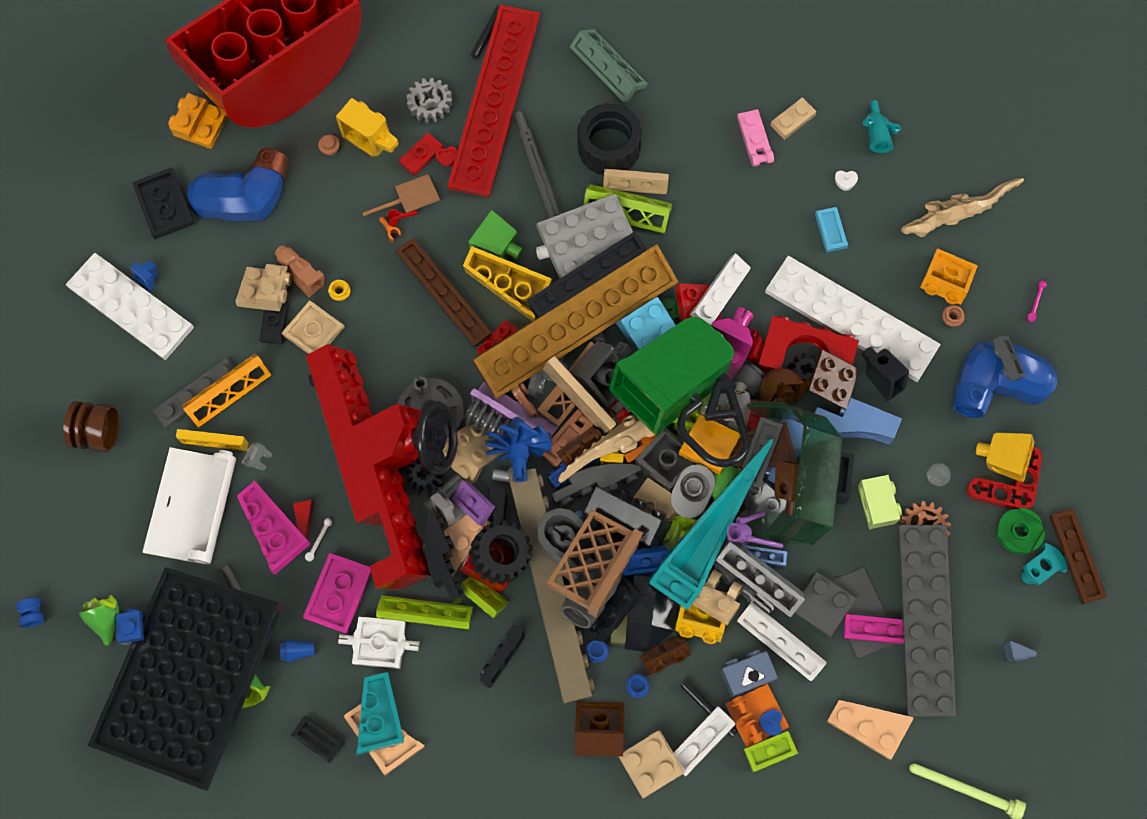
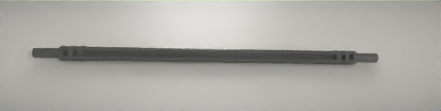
(542, 180)

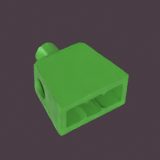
(496, 238)

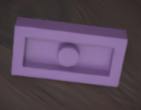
(473, 503)

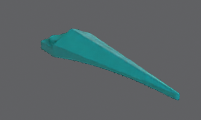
(691, 559)

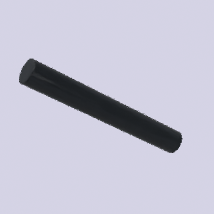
(485, 35)
(702, 702)

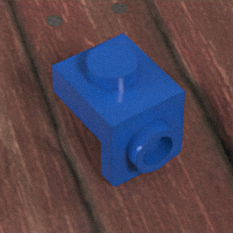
(130, 626)

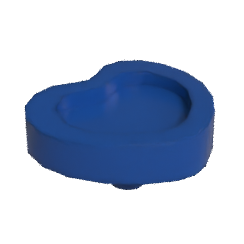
(770, 722)

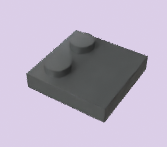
(824, 604)

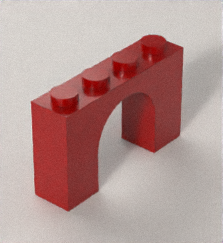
(786, 333)

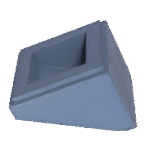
(1017, 652)

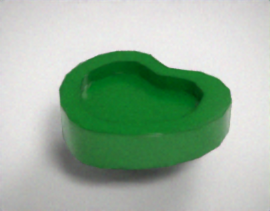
(671, 308)

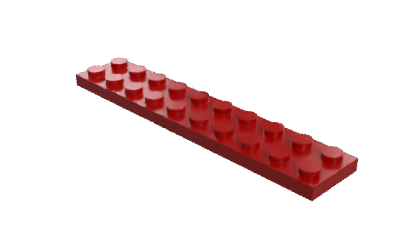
(494, 101)

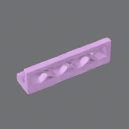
(509, 409)

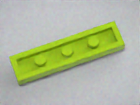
(424, 612)

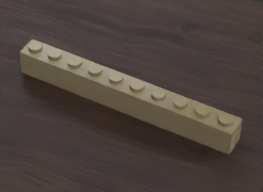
(560, 632)

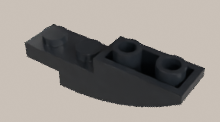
(437, 551)

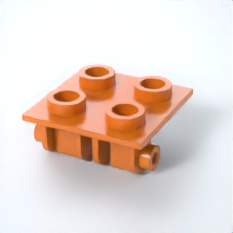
(747, 711)

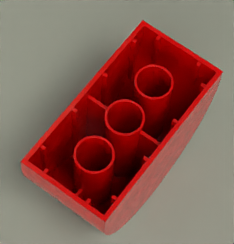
(266, 55)

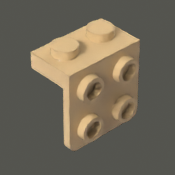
(471, 453)

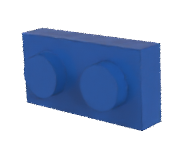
(645, 560)

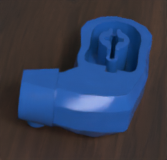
(984, 374)

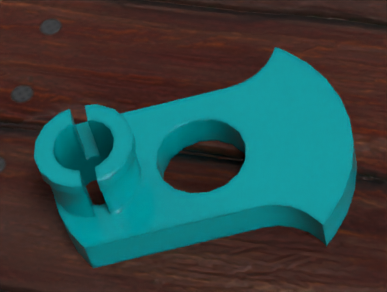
(1033, 571)

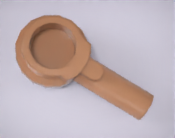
(520, 394)

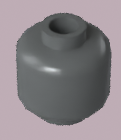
(751, 377)

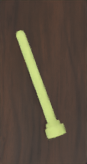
(1013, 808)

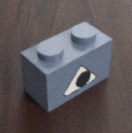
(749, 673)

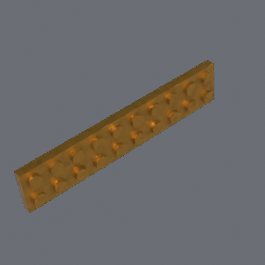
(575, 321)

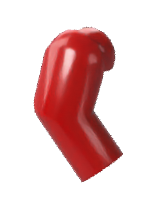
(757, 346)

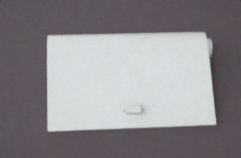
(190, 520)

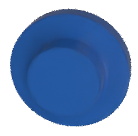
(596, 651)
(637, 686)

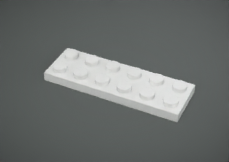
(130, 306)

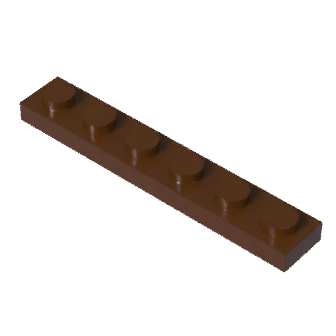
(443, 292)

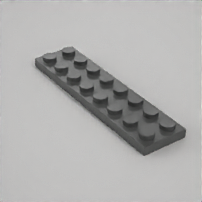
(926, 620)

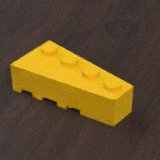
(506, 279)

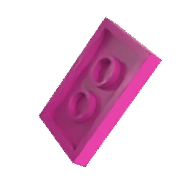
(338, 593)

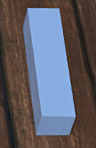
(771, 557)

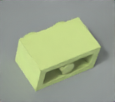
(879, 501)

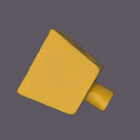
(1008, 454)

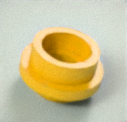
(339, 284)

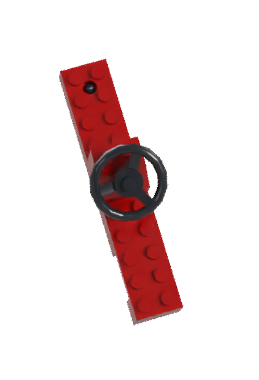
(372, 452)

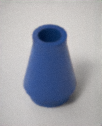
(295, 650)

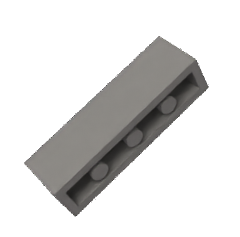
(760, 577)

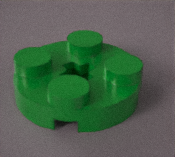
(1032, 527)

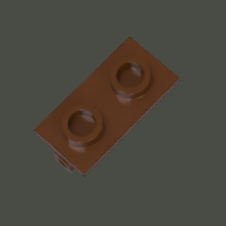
(578, 445)
(675, 652)

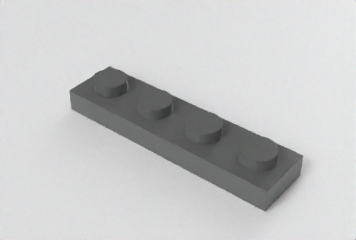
(171, 410)

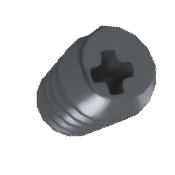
(484, 419)

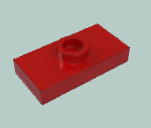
(420, 154)

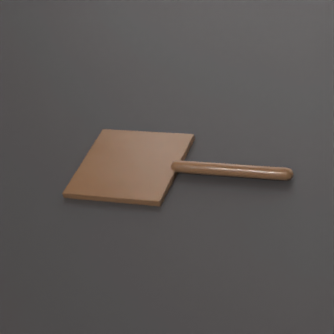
(412, 195)

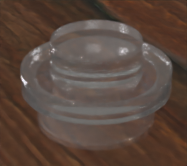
(938, 474)

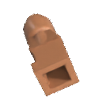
(302, 272)

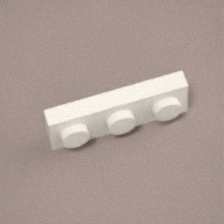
(703, 739)

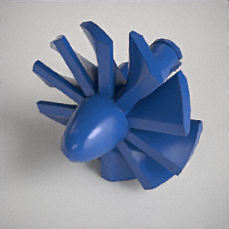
(519, 445)

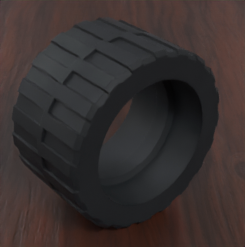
(613, 117)

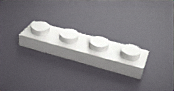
(721, 289)
(781, 641)

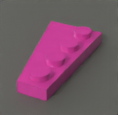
(275, 532)

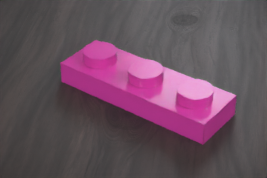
(873, 629)

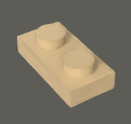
(793, 118)

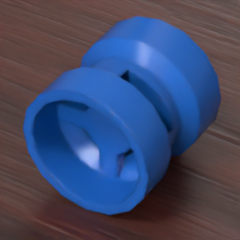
(29, 612)

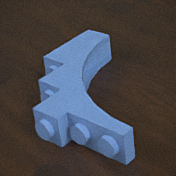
(856, 421)

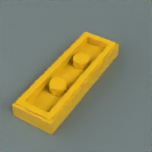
(212, 440)

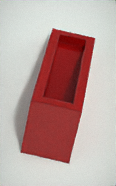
(303, 515)

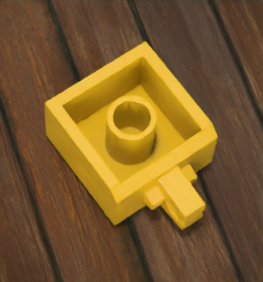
(365, 128)

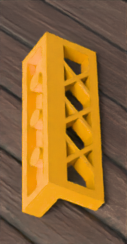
(221, 385)

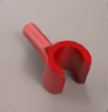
(394, 216)

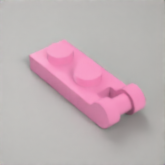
(755, 137)

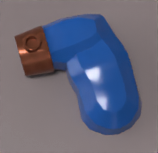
(239, 195)

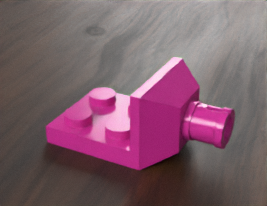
(739, 337)

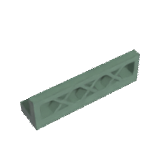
(607, 64)

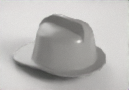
(692, 491)

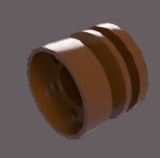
(91, 426)

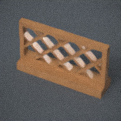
(609, 576)

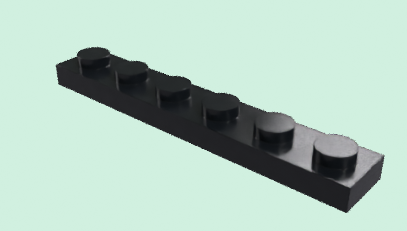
(586, 275)

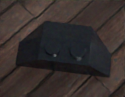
(650, 617)

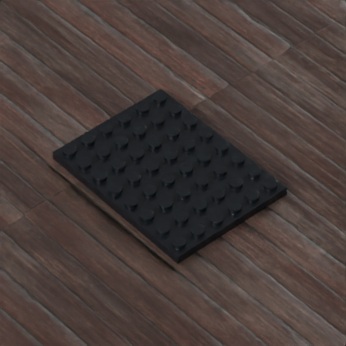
(186, 677)

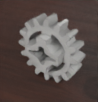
(429, 100)

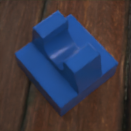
(144, 274)

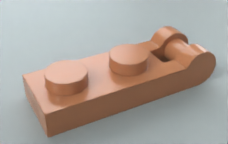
(565, 435)

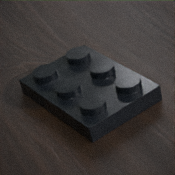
(163, 203)

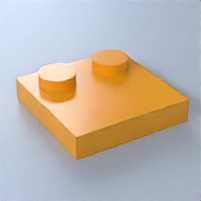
(714, 439)

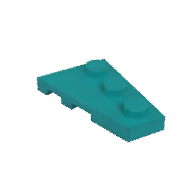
(379, 717)

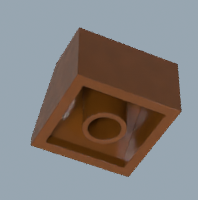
(599, 728)

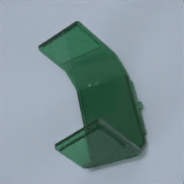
(816, 475)

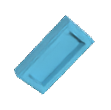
(831, 229)

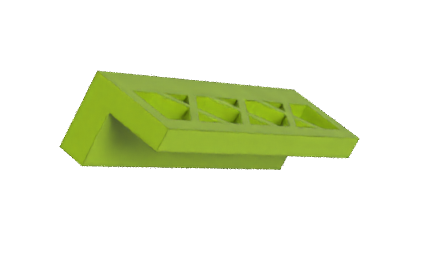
(634, 202)

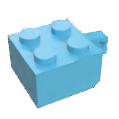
(645, 324)

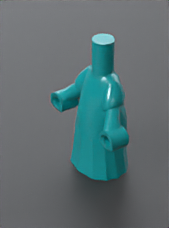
(878, 129)

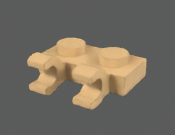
(716, 603)

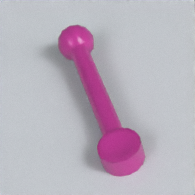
(1031, 317)

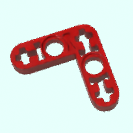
(1019, 488)

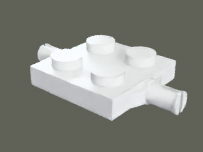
(379, 642)

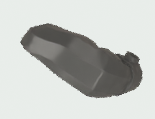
(554, 537)

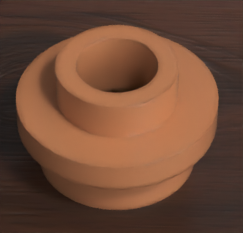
(955, 310)

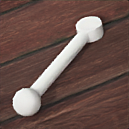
(310, 555)

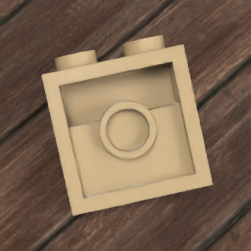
(264, 287)

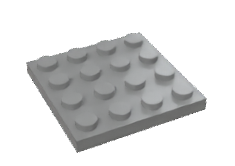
(583, 233)

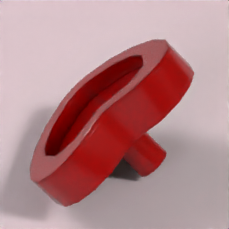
(446, 156)

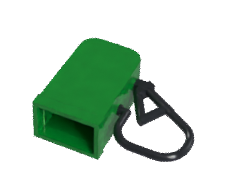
(674, 376)

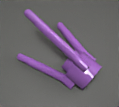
(741, 532)

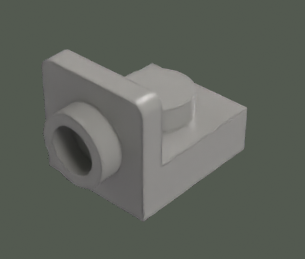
(447, 509)

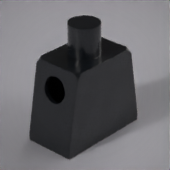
(885, 372)

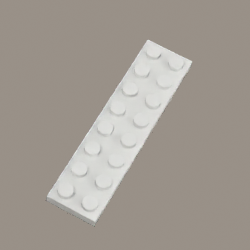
(850, 315)

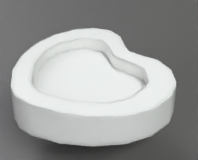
(846, 180)

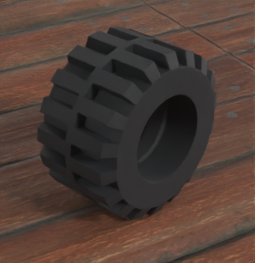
(514, 539)

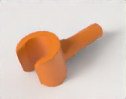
(390, 229)

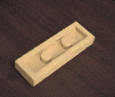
(636, 181)

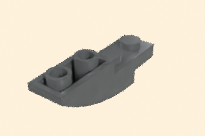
(602, 476)

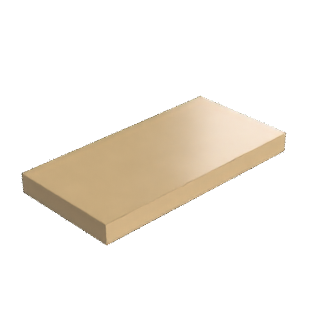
(579, 395)

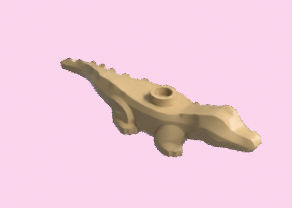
(957, 208)
(622, 438)

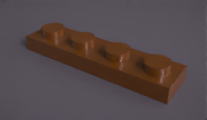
(1077, 556)

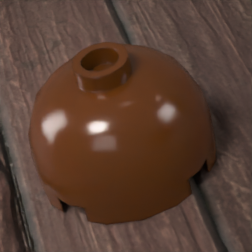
(782, 386)

